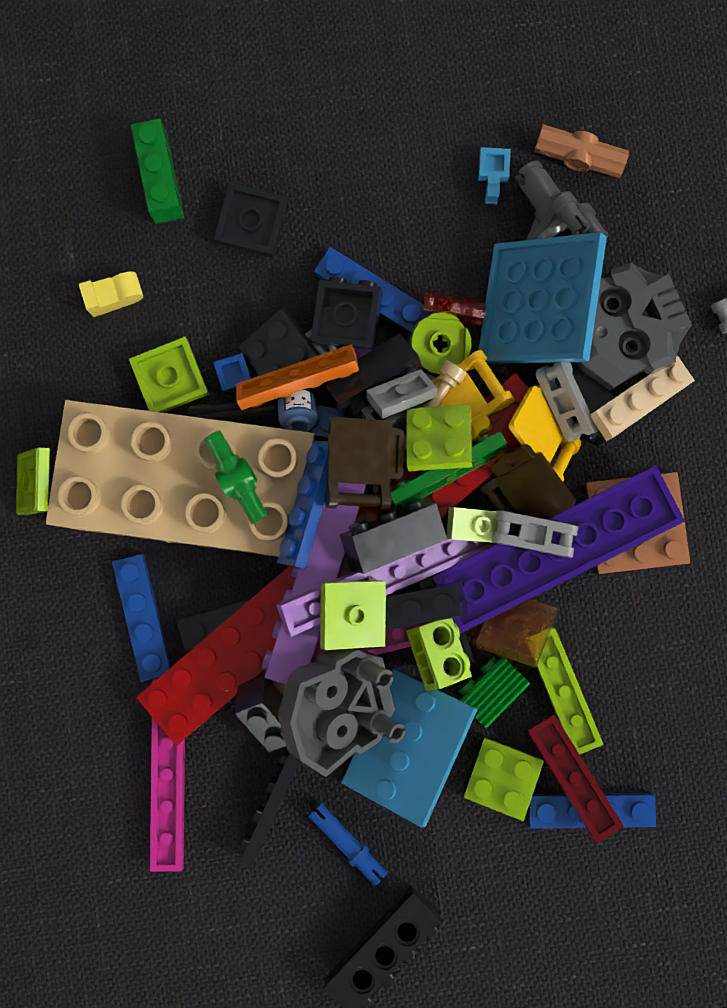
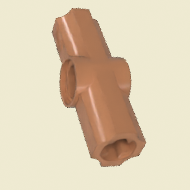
(581, 151)

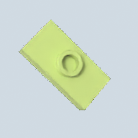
(471, 524)

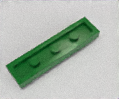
(430, 481)

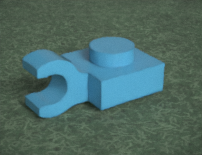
(493, 168)

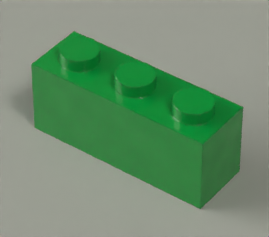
(157, 171)

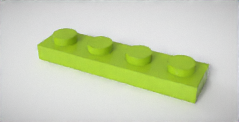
(567, 696)

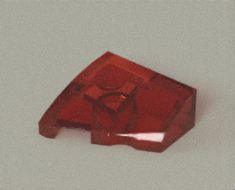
(465, 309)

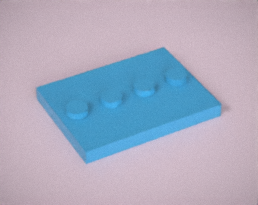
(413, 771)

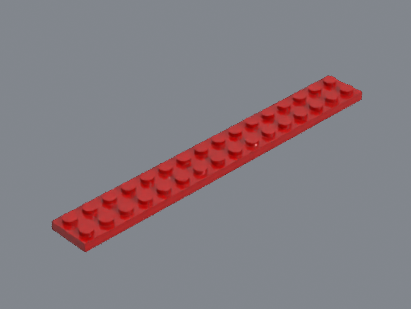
(237, 648)

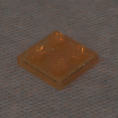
(519, 632)

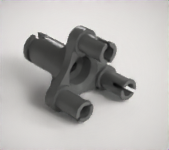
(554, 208)

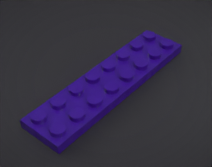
(606, 528)

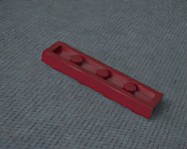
(575, 778)

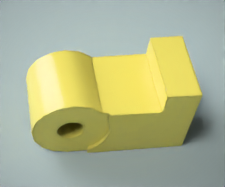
(111, 293)

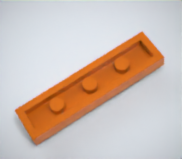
(296, 377)

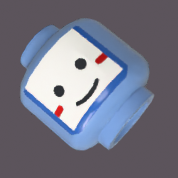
(298, 411)

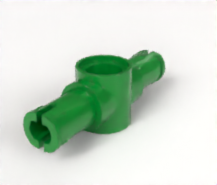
(235, 477)

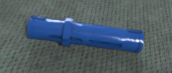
(347, 843)

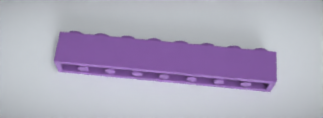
(322, 566)

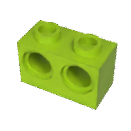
(431, 656)

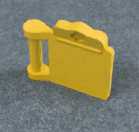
(468, 393)
(538, 428)

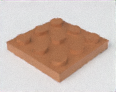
(660, 551)

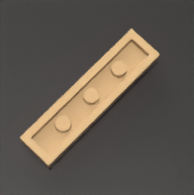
(641, 399)

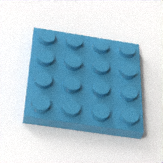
(543, 299)

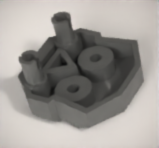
(654, 337)
(338, 708)

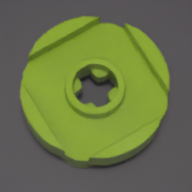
(452, 332)

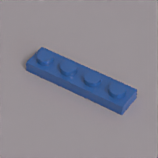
(395, 306)
(307, 508)
(142, 617)
(558, 812)

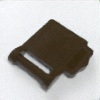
(363, 454)
(528, 485)

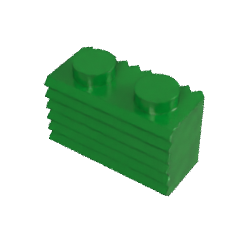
(493, 689)

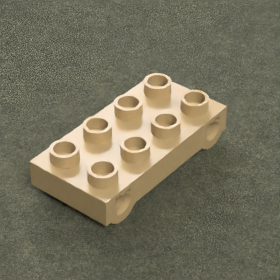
(157, 478)

